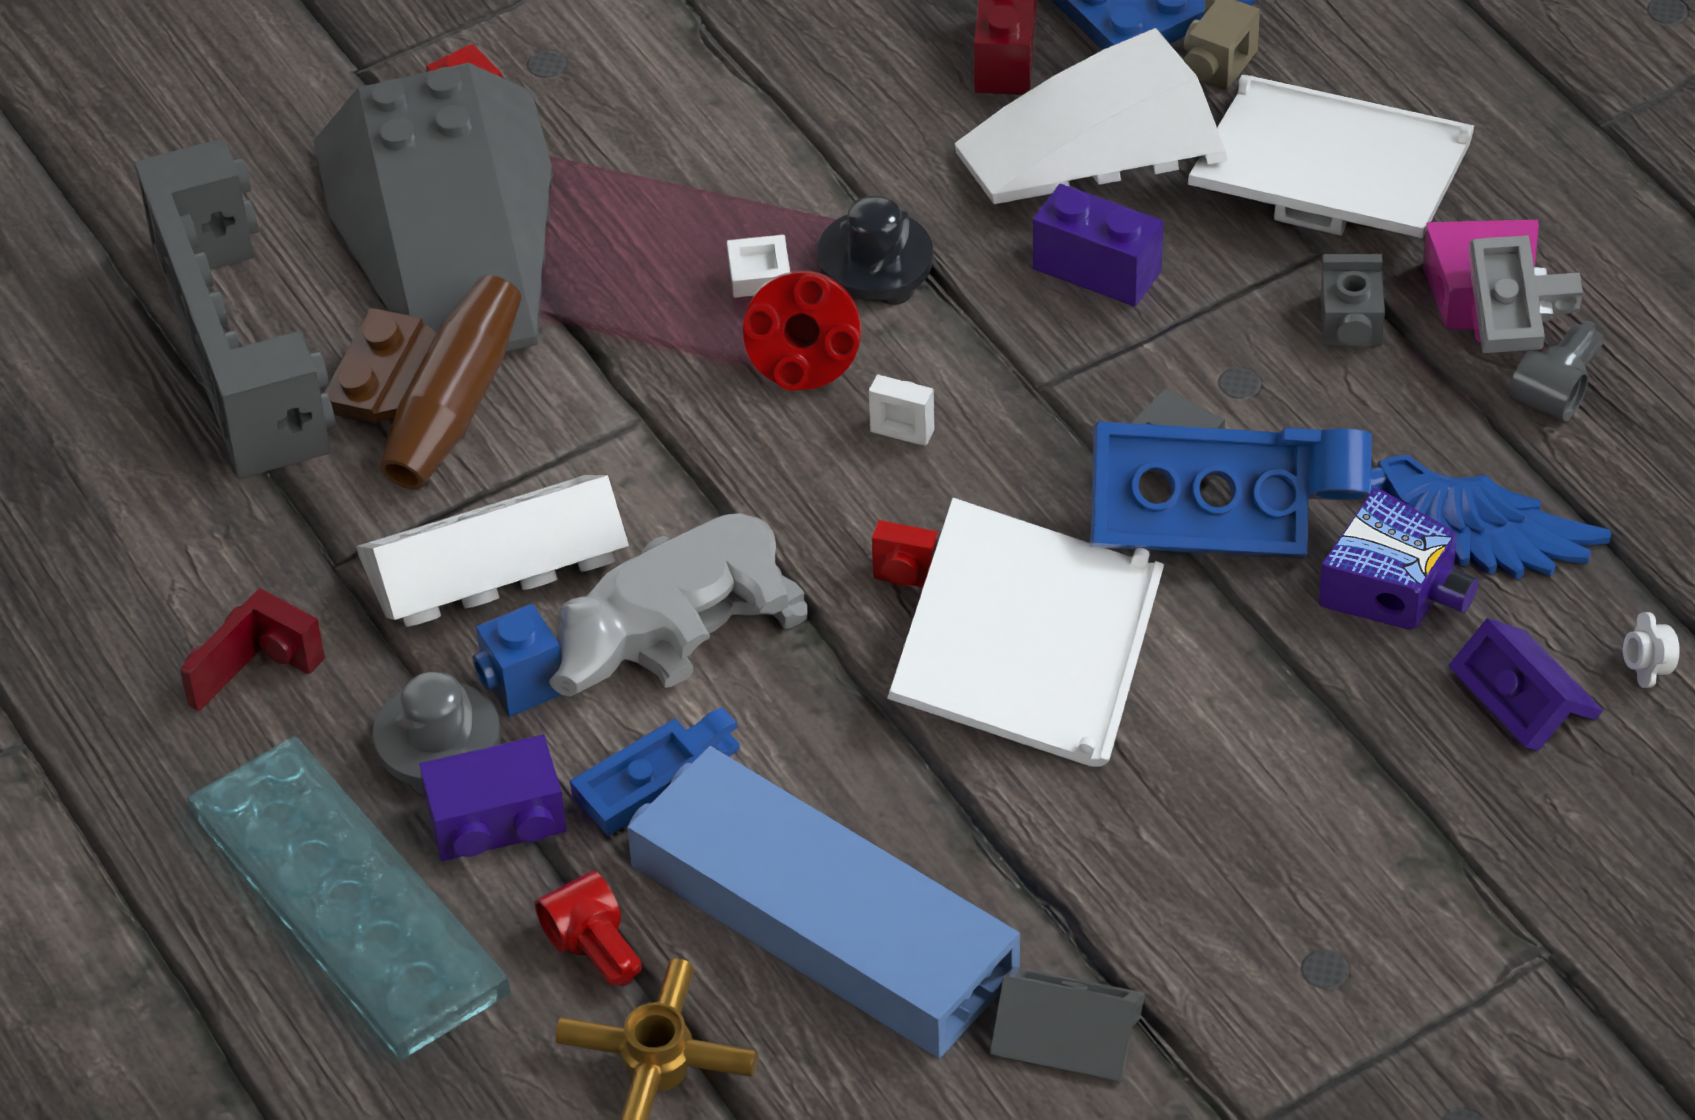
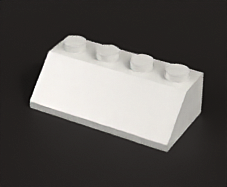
(494, 547)

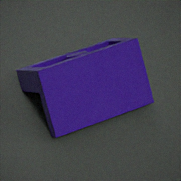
(1520, 682)

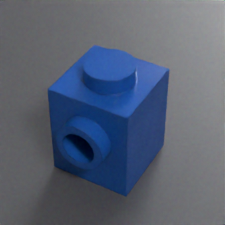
(517, 659)

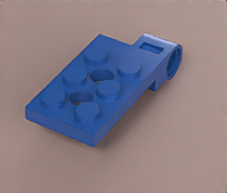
(1267, 476)

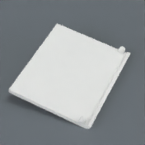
(1334, 158)
(1027, 633)

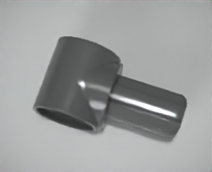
(1557, 375)

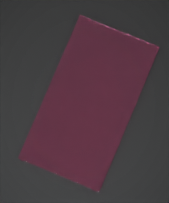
(654, 257)

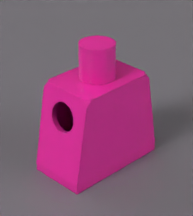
(1449, 269)

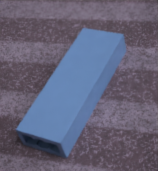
(824, 900)

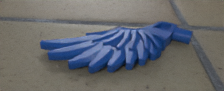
(1488, 519)

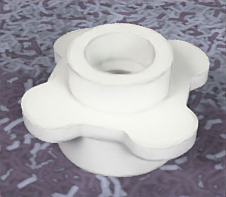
(1651, 649)

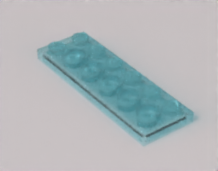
(349, 897)

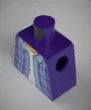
(1394, 566)

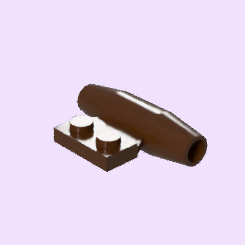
(425, 376)

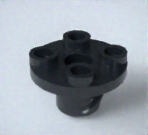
(876, 251)

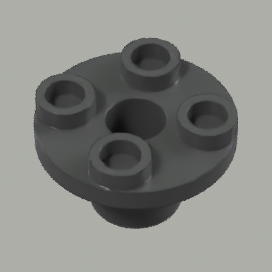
(430, 722)

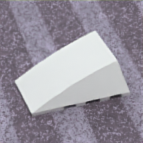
(1095, 119)

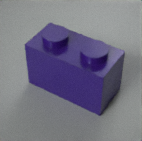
(1097, 244)
(493, 797)

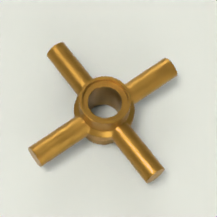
(653, 1026)

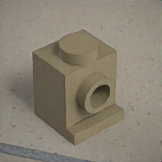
(1222, 41)

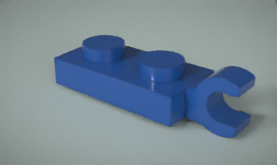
(645, 768)

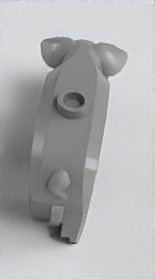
(671, 600)

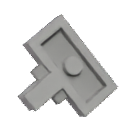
(1515, 295)

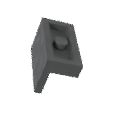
(1065, 1023)

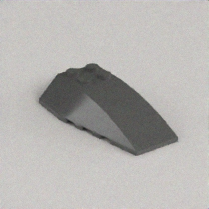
(441, 187)

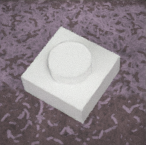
(756, 262)
(901, 410)

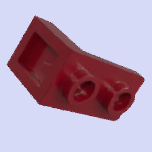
(260, 623)

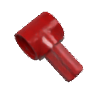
(586, 922)

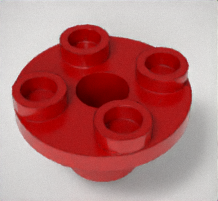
(802, 330)

